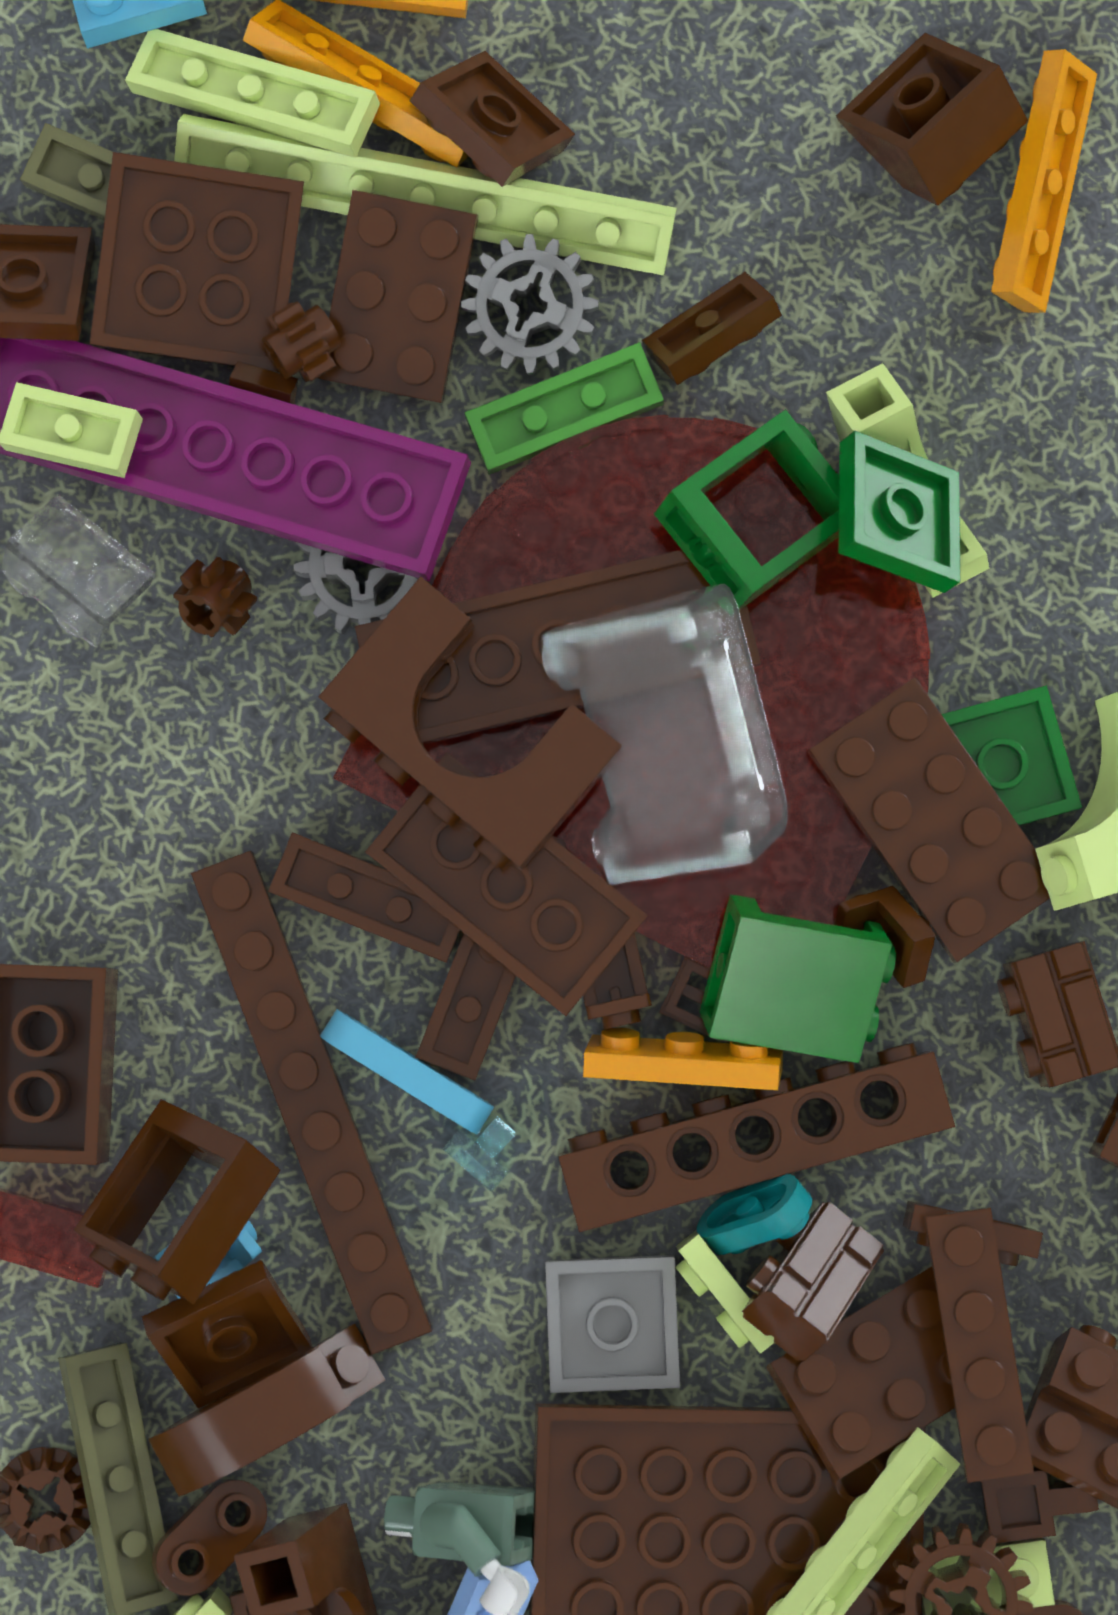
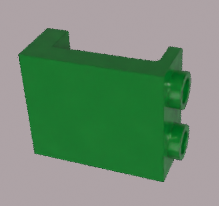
(795, 982)

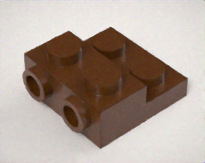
(1076, 1413)

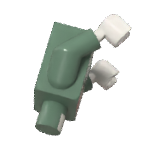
(472, 1525)

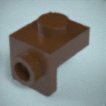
(903, 926)
(619, 989)

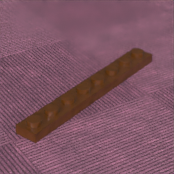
(312, 1102)

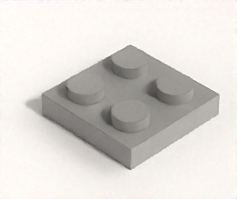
(612, 1323)

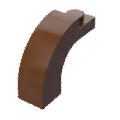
(267, 1412)

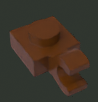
(1026, 1505)

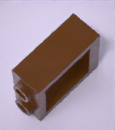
(143, 1181)

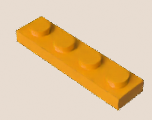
(304, 44)
(1044, 181)

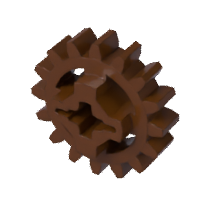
(969, 1571)

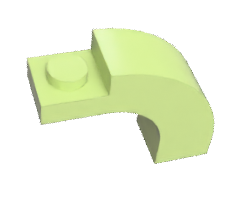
(881, 409)

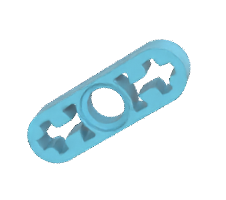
(406, 1071)

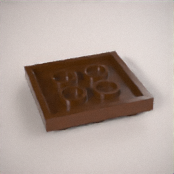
(194, 260)

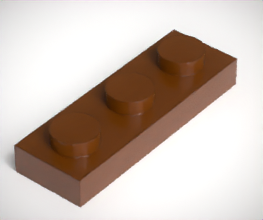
(361, 897)

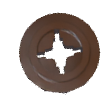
(36, 1470)

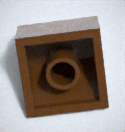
(934, 117)

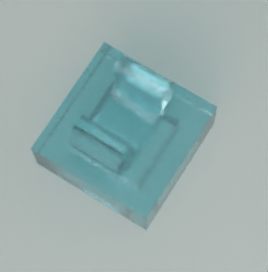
(480, 1155)

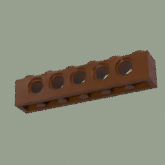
(916, 1111)

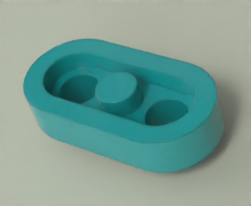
(755, 1215)

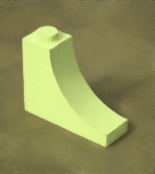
(1085, 858)

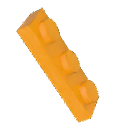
(681, 1060)

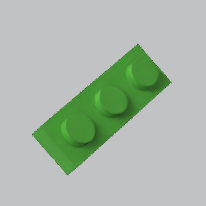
(564, 406)

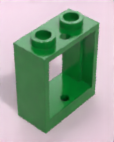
(713, 543)

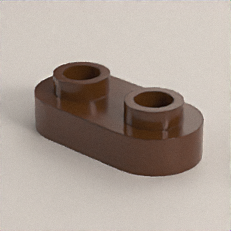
(210, 1535)

